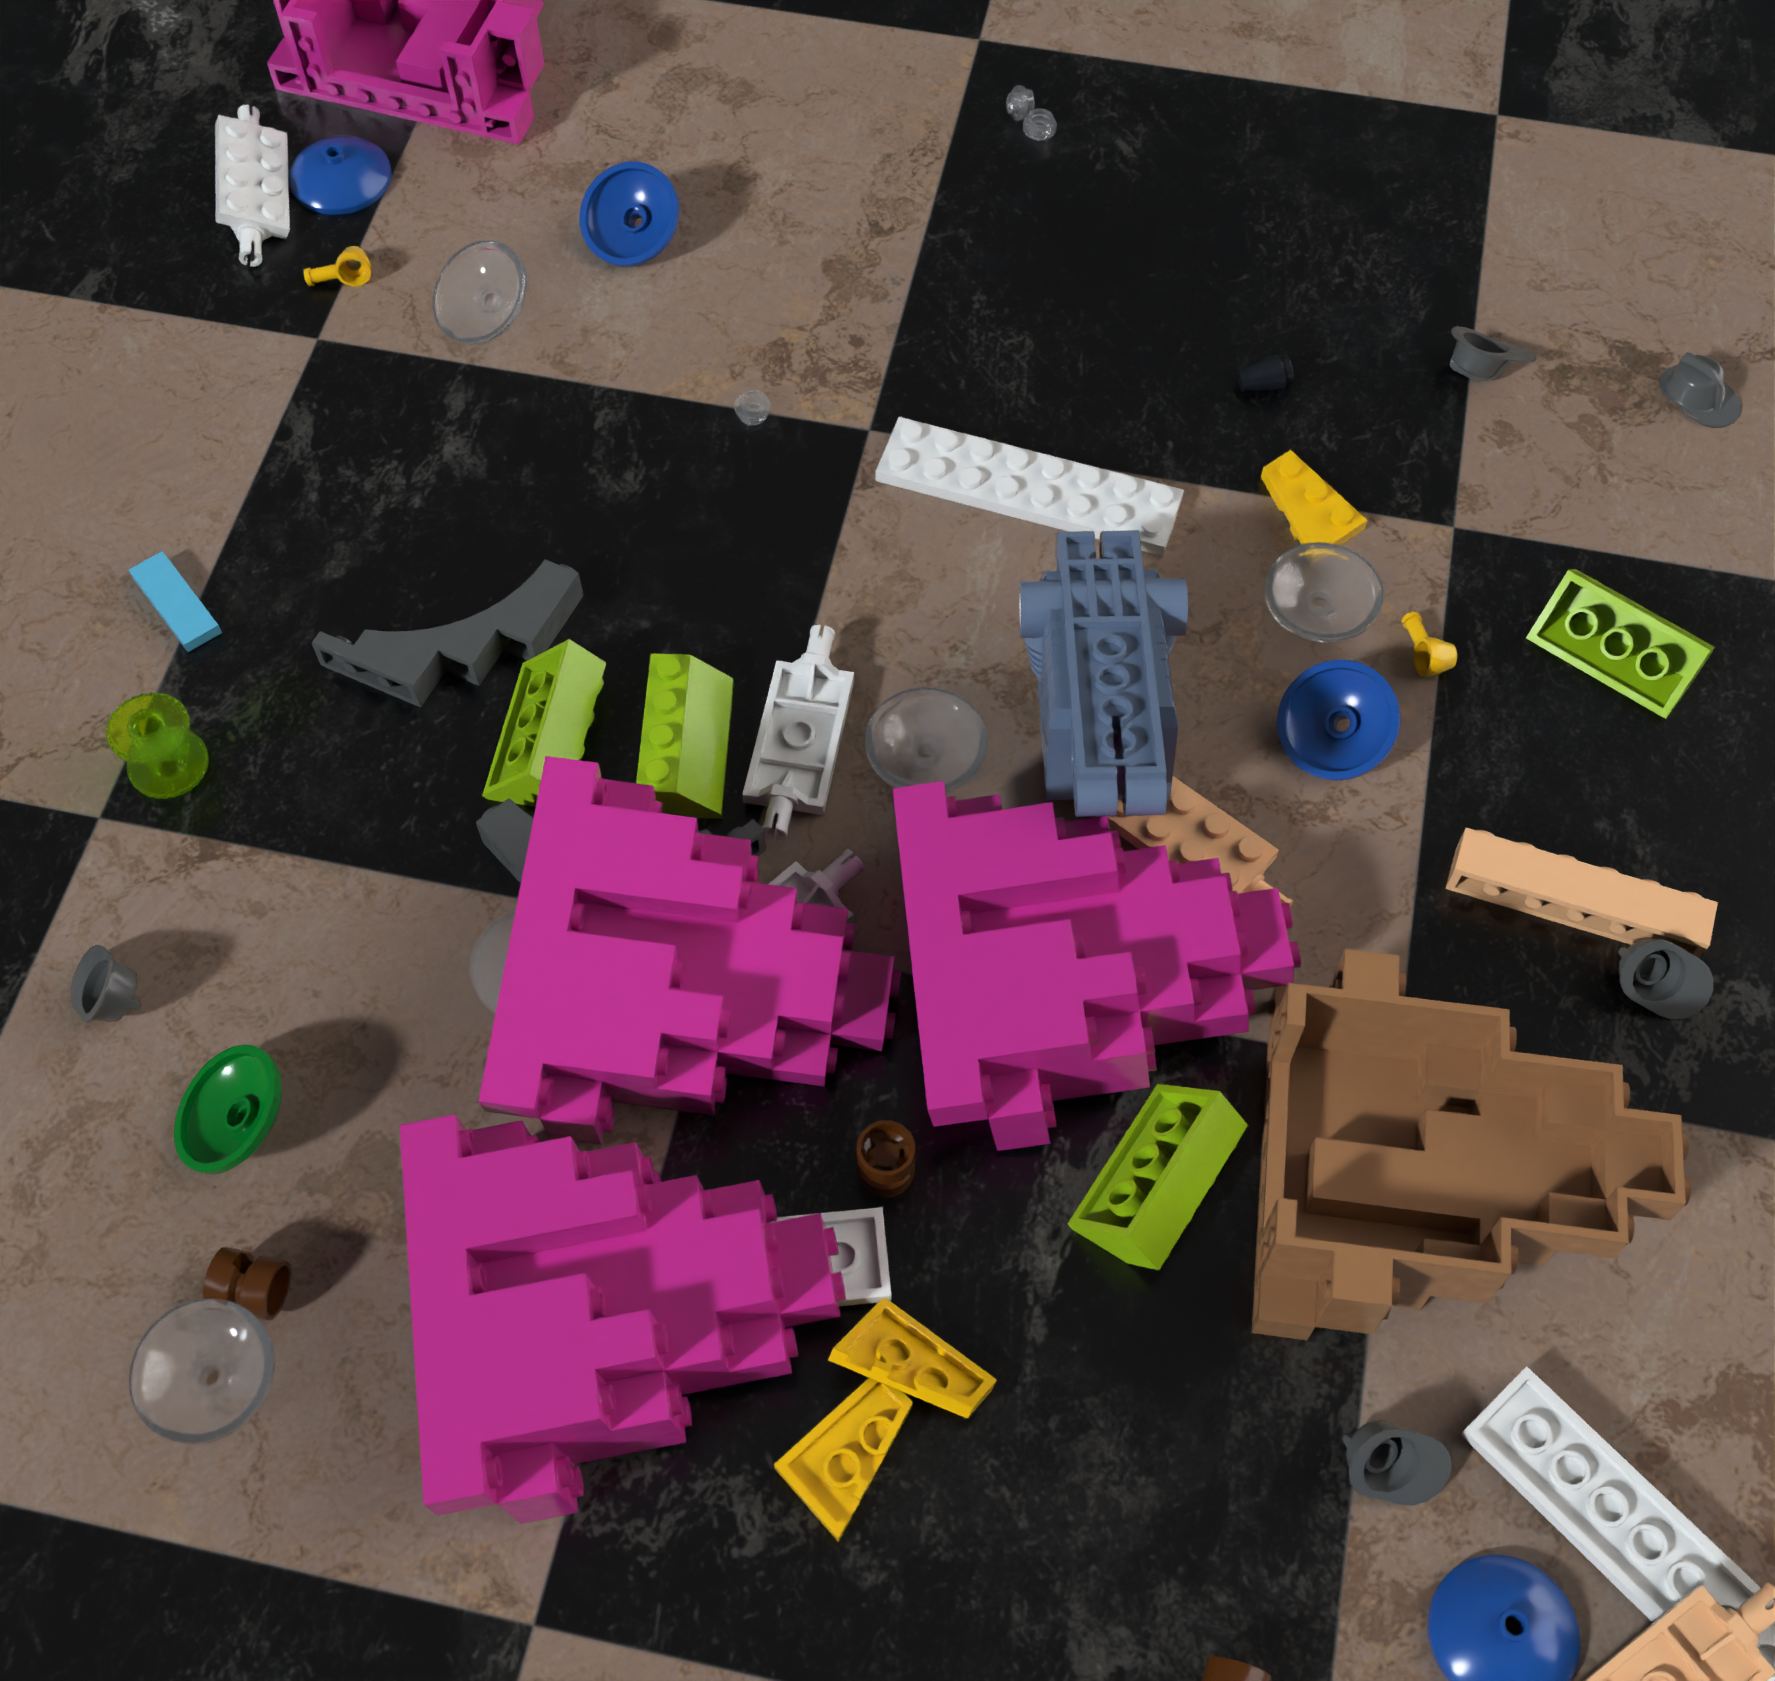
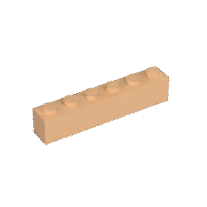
(1579, 893)

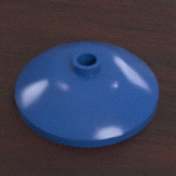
(339, 175)
(614, 205)
(1323, 698)
(1470, 1629)

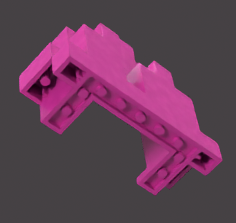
(416, 59)
(1064, 958)
(663, 965)
(579, 1304)

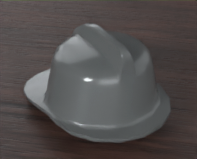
(1482, 356)
(1700, 391)
(1665, 978)
(103, 987)
(1396, 1463)

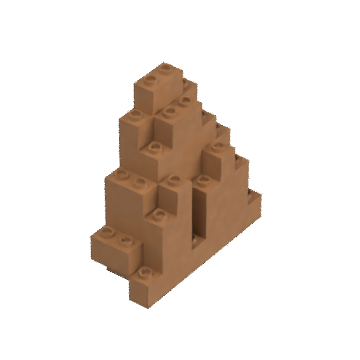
(1434, 1156)

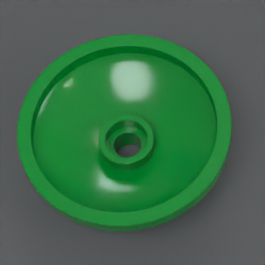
(228, 1109)

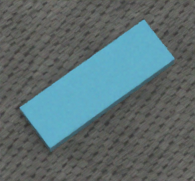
(175, 601)

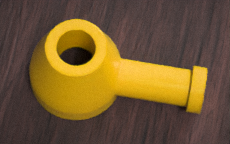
(347, 271)
(1430, 654)

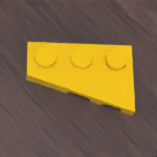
(1310, 503)
(913, 1359)
(843, 1453)

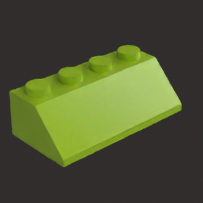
(1619, 642)
(545, 718)
(686, 735)
(1159, 1174)

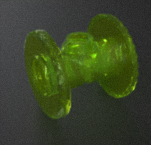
(157, 745)

